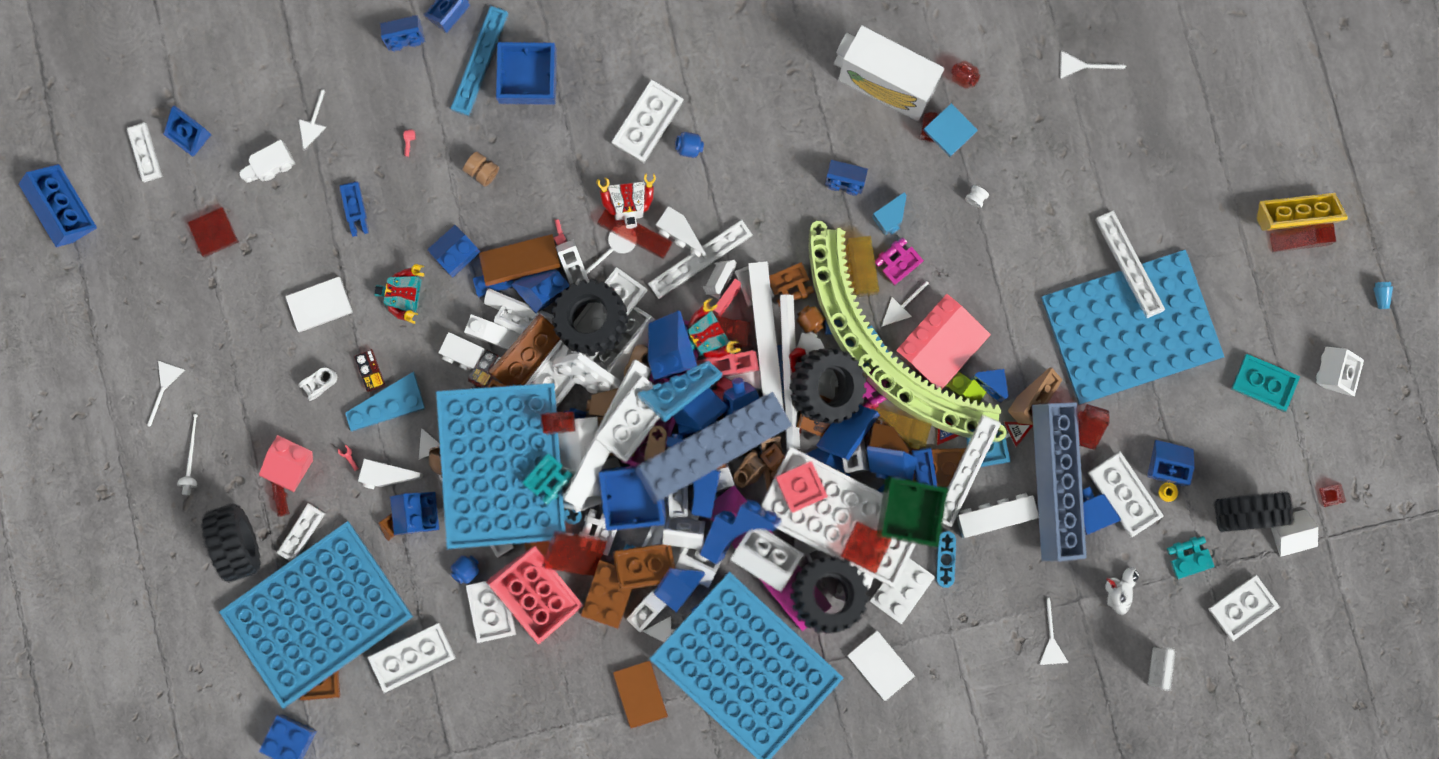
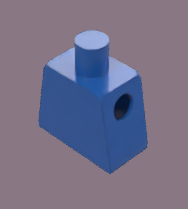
(739, 396)
(1097, 511)

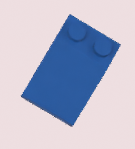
(669, 347)

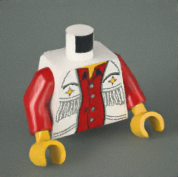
(627, 200)

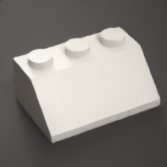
(767, 557)

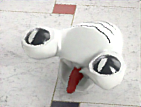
(1121, 592)

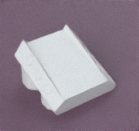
(720, 278)

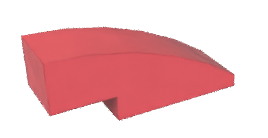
(734, 363)

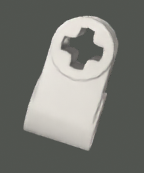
(315, 385)

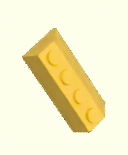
(1300, 211)

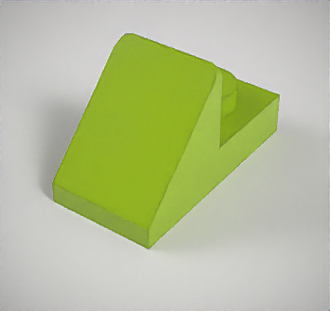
(966, 388)

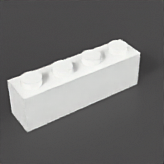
(997, 516)

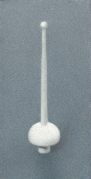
(189, 482)

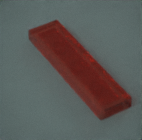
(639, 235)

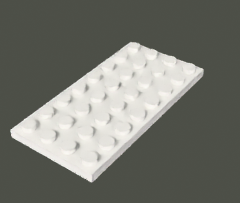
(831, 520)

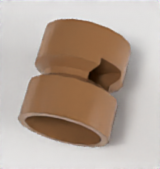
(481, 169)

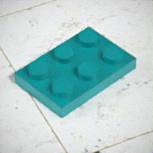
(1265, 382)

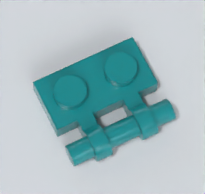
(543, 475)
(1193, 563)

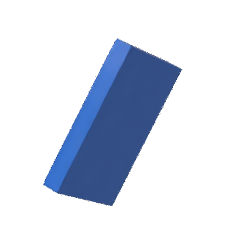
(844, 437)

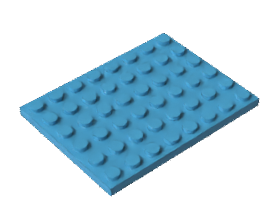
(1111, 342)
(487, 451)
(316, 614)
(746, 668)

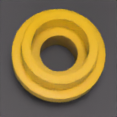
(1162, 492)

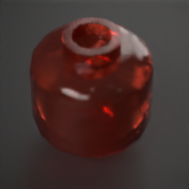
(965, 74)

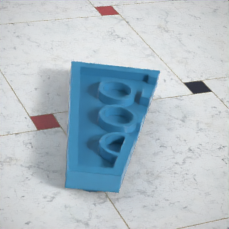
(675, 394)
(392, 402)

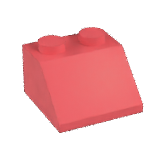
(286, 463)

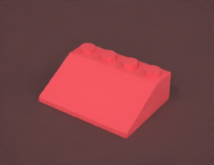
(943, 342)
(534, 595)

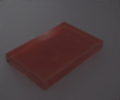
(574, 553)

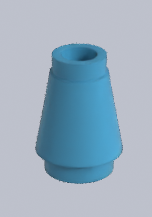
(1383, 294)

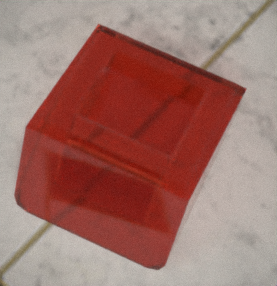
(1332, 495)

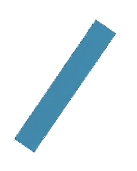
(479, 61)

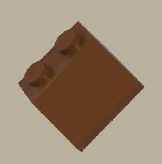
(885, 437)

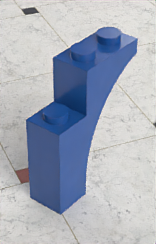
(704, 487)
(728, 527)

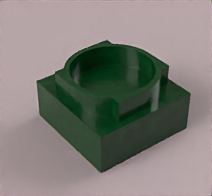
(912, 512)

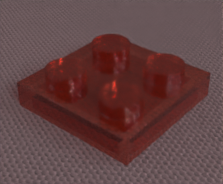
(213, 232)
(865, 548)

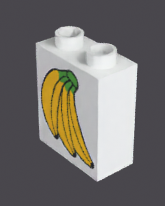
(887, 72)

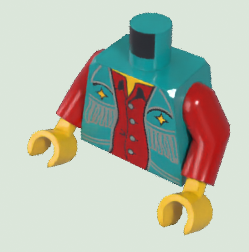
(402, 293)
(707, 335)

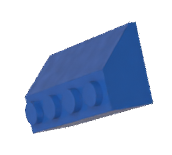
(57, 205)

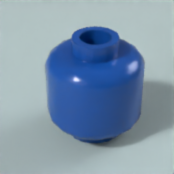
(689, 144)
(464, 569)

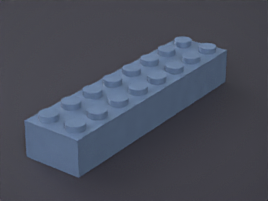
(713, 447)
(1059, 481)

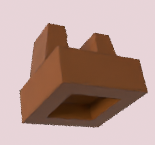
(773, 457)

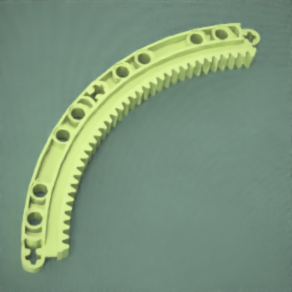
(839, 304)

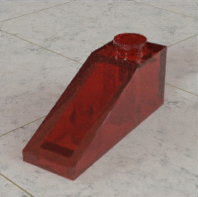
(1303, 237)

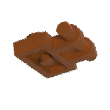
(789, 278)

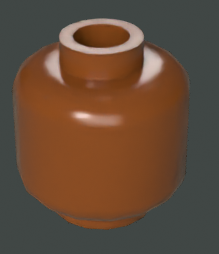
(810, 319)

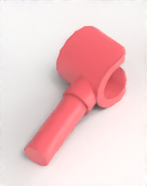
(408, 135)
(560, 239)
(349, 458)

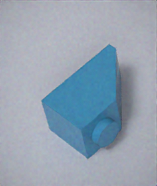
(891, 215)

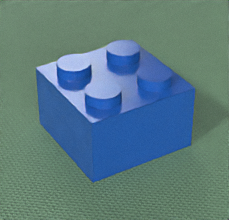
(287, 739)

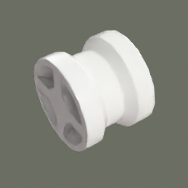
(977, 196)

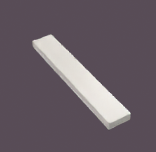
(1130, 264)
(692, 265)
(969, 467)

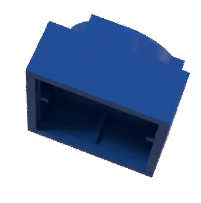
(526, 73)
(627, 500)

